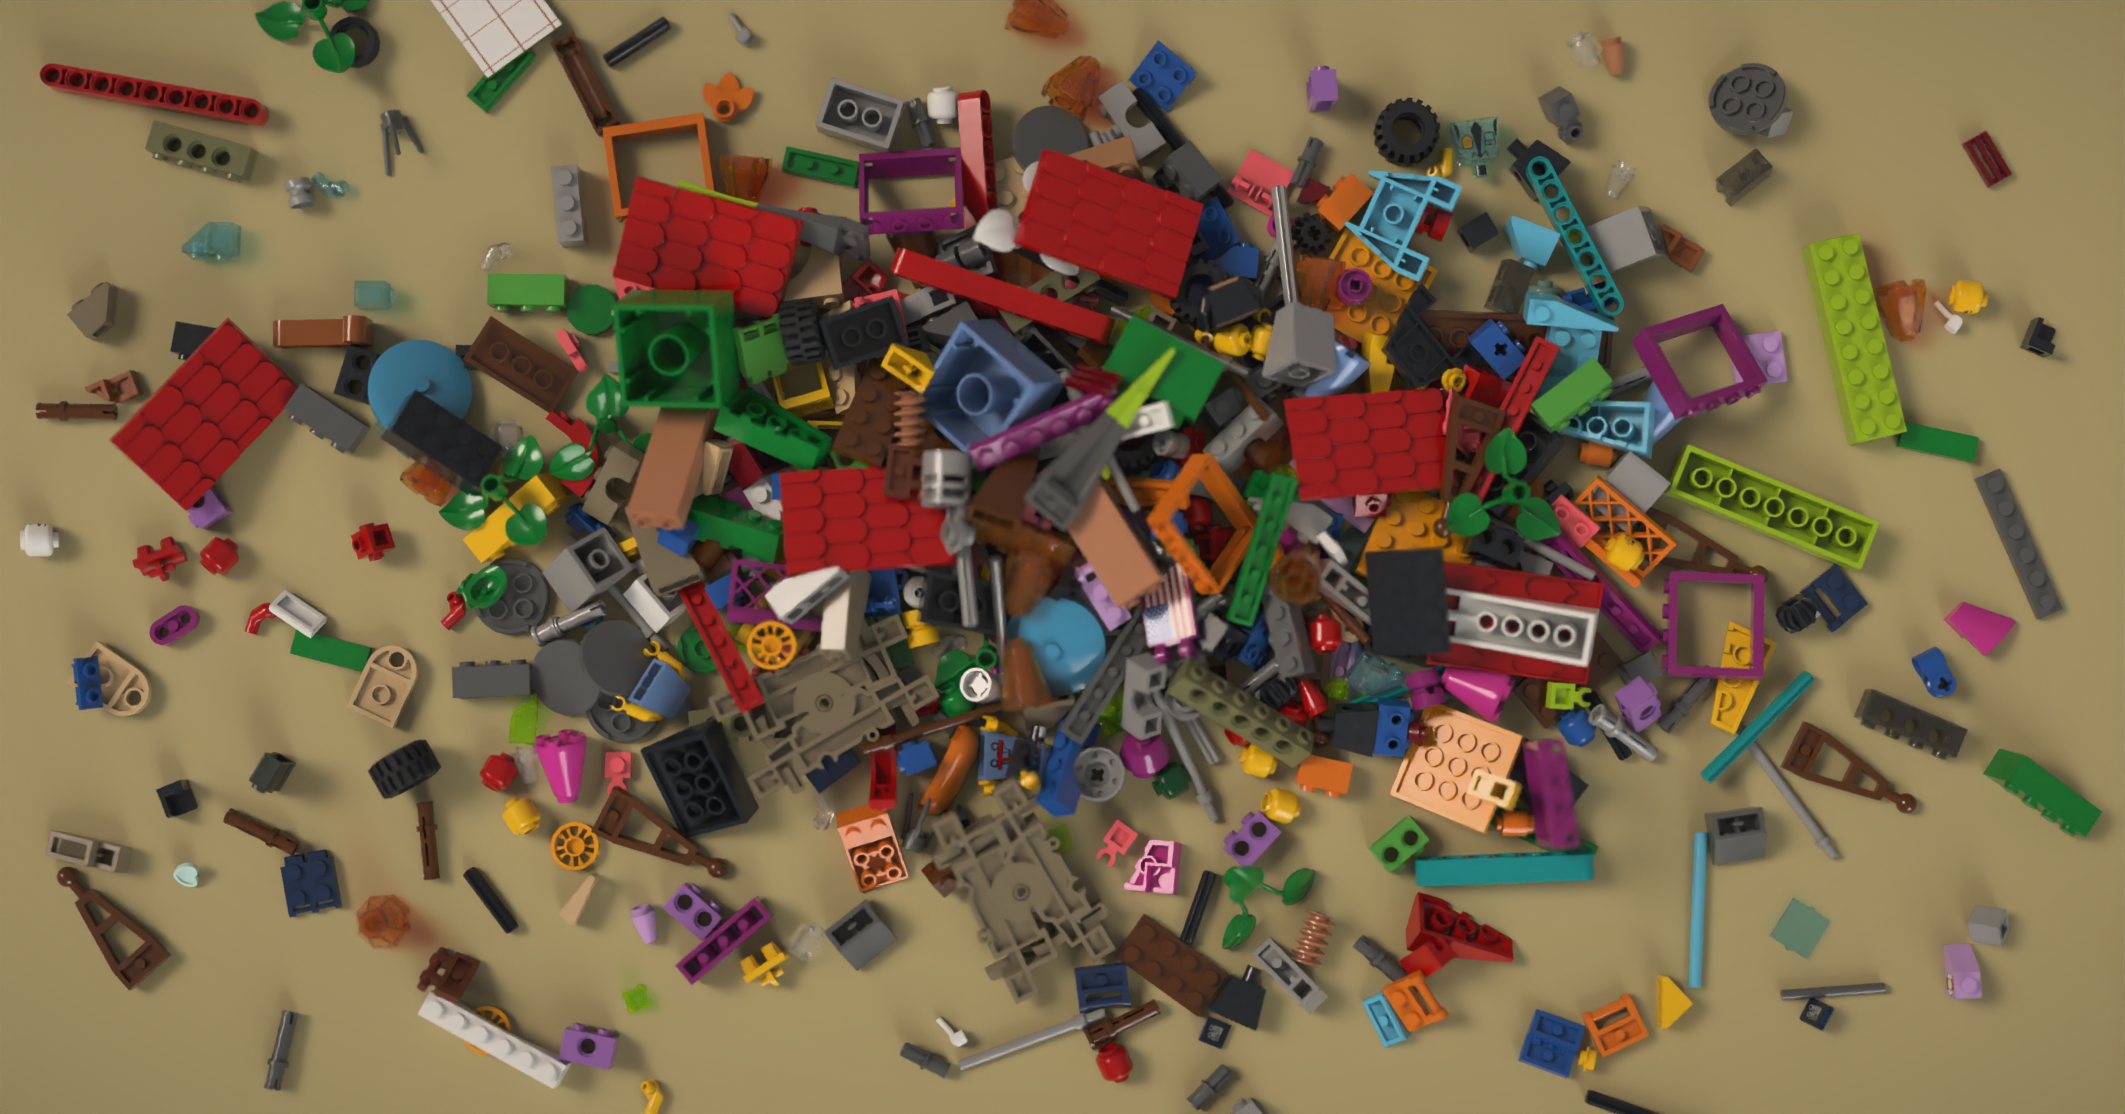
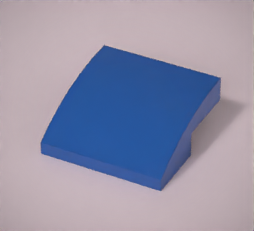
(1551, 1043)

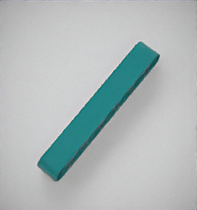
(1574, 224)
(1504, 868)

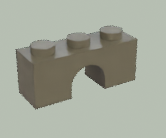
(603, 499)

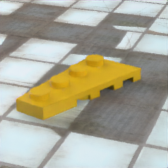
(1734, 695)

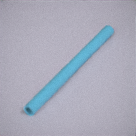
(1697, 909)

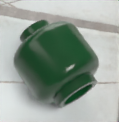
(1171, 781)

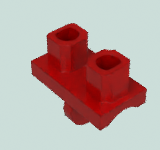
(161, 561)

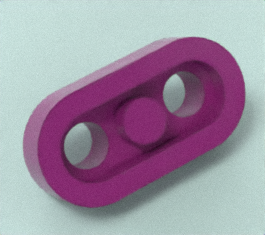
(175, 624)

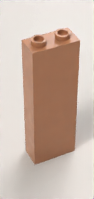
(671, 467)
(1114, 548)

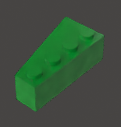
(737, 527)
(2043, 792)

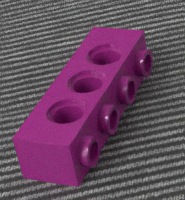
(724, 940)

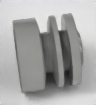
(1113, 775)

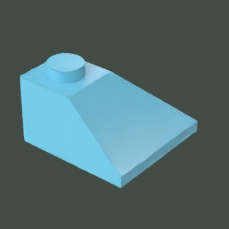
(1530, 242)

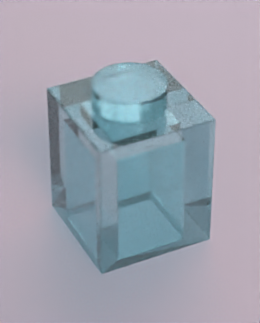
(373, 295)

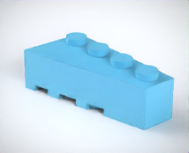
(1617, 426)

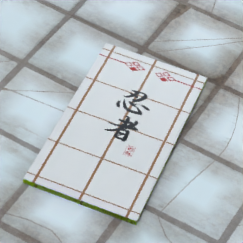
(498, 29)

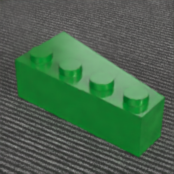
(773, 430)

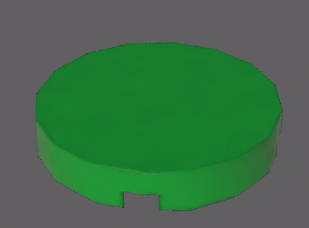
(591, 309)
(694, 652)

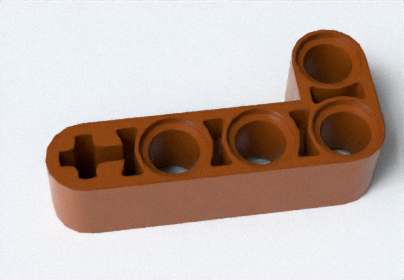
(323, 333)

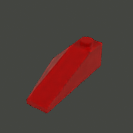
(1434, 919)

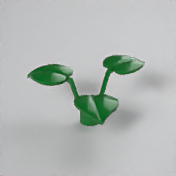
(283, 20)
(605, 405)
(1537, 518)
(523, 527)
(957, 662)
(1243, 882)

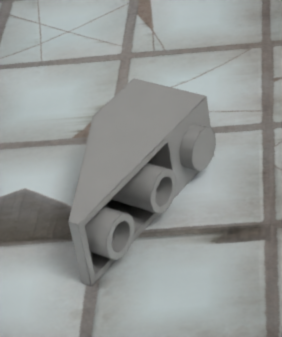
(925, 304)
(1303, 520)

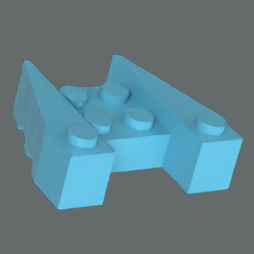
(1396, 214)
(1569, 327)

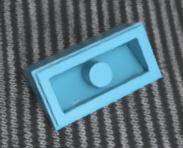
(1385, 1020)

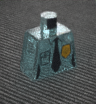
(1475, 143)

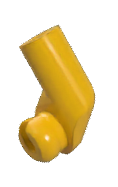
(1445, 165)

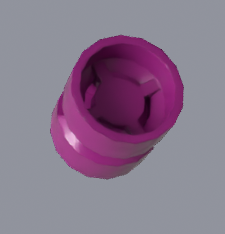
(1353, 287)
(1425, 688)

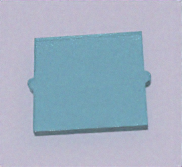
(1799, 928)

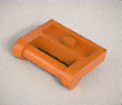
(1409, 1005)
(1618, 1033)

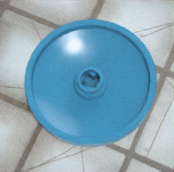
(423, 367)
(1065, 641)

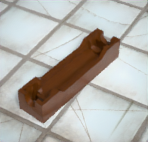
(585, 82)

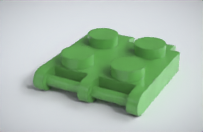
(761, 350)

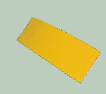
(1379, 373)

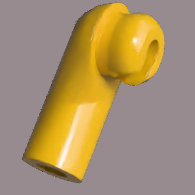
(653, 1095)

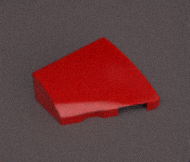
(865, 281)

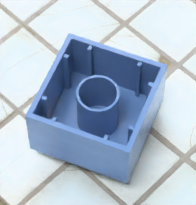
(987, 384)

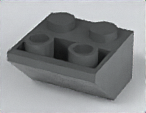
(1187, 173)
(941, 328)
(1736, 834)
(861, 935)

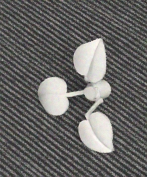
(999, 233)

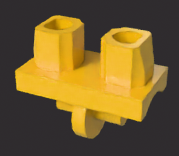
(753, 969)

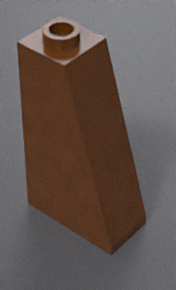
(1001, 497)

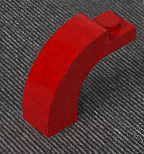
(582, 434)
(883, 774)

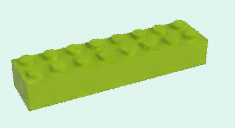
(1854, 339)
(1771, 508)

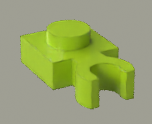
(1564, 695)

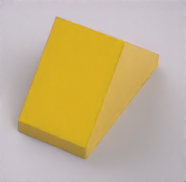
(909, 366)
(1670, 1002)

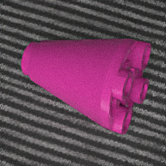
(1479, 690)
(562, 762)

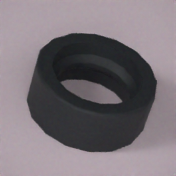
(374, 41)

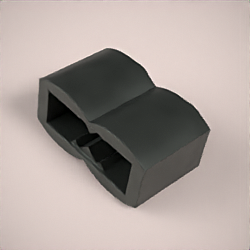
(271, 772)

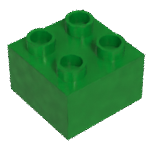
(676, 348)
(1185, 379)

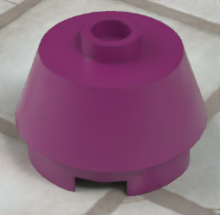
(1145, 755)

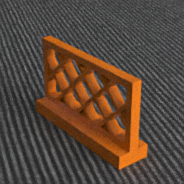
(1599, 539)

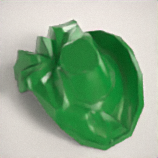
(483, 587)

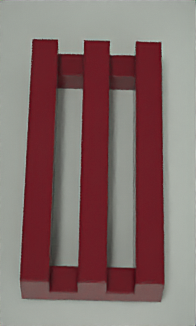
(1984, 136)
(1093, 380)

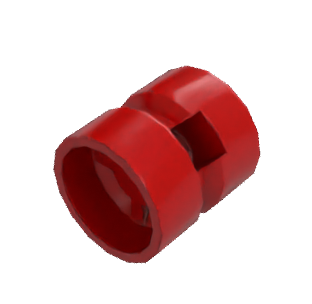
(1438, 225)

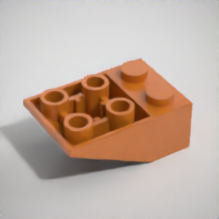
(871, 847)

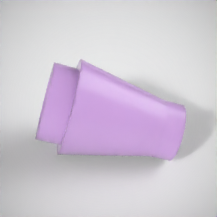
(644, 920)

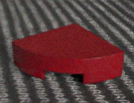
(1312, 191)

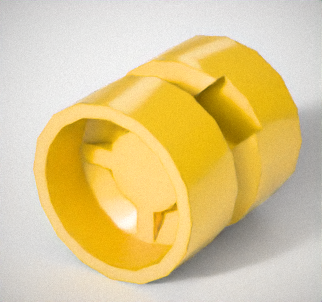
(919, 633)

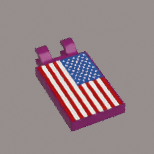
(1171, 616)

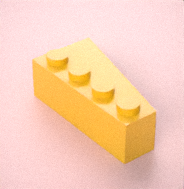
(490, 538)

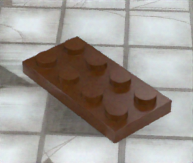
(520, 365)
(871, 417)
(1533, 690)
(1170, 965)

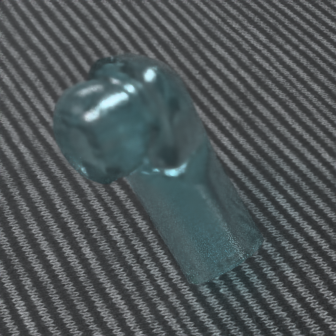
(330, 189)

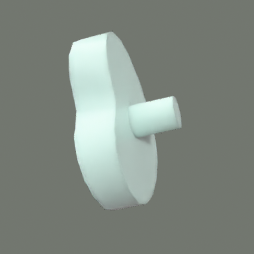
(187, 874)

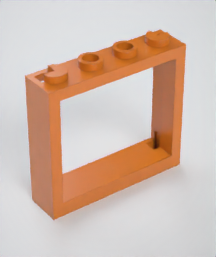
(653, 128)
(1232, 504)

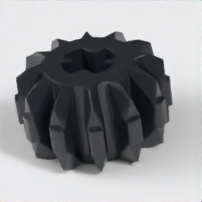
(1310, 224)
(1798, 612)
(1277, 691)

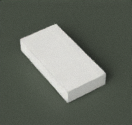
(1332, 549)
(297, 613)

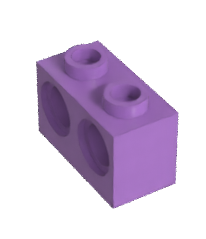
(1322, 89)
(1256, 844)
(690, 917)

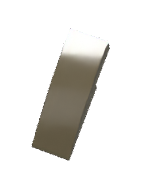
(89, 852)

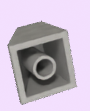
(1626, 239)
(1300, 346)
(1635, 482)
(587, 569)

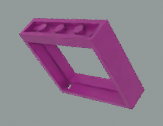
(907, 165)
(1665, 378)
(1669, 635)
(1550, 793)

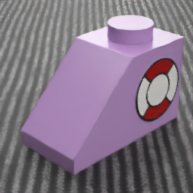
(1961, 971)

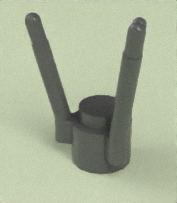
(393, 125)
(914, 839)

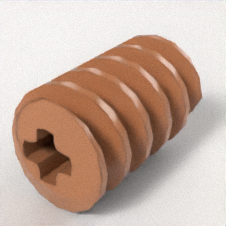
(910, 418)
(1313, 938)

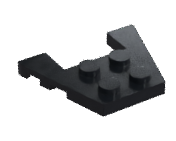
(1417, 351)

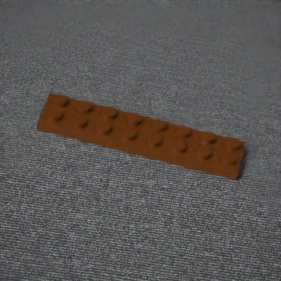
(1455, 327)

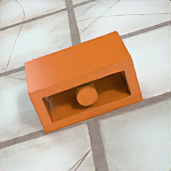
(1343, 202)
(1324, 774)

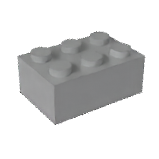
(860, 116)

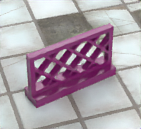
(756, 616)

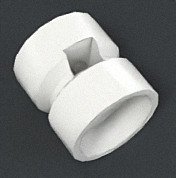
(980, 686)

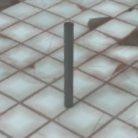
(1831, 991)

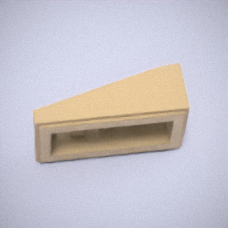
(715, 465)
(575, 906)

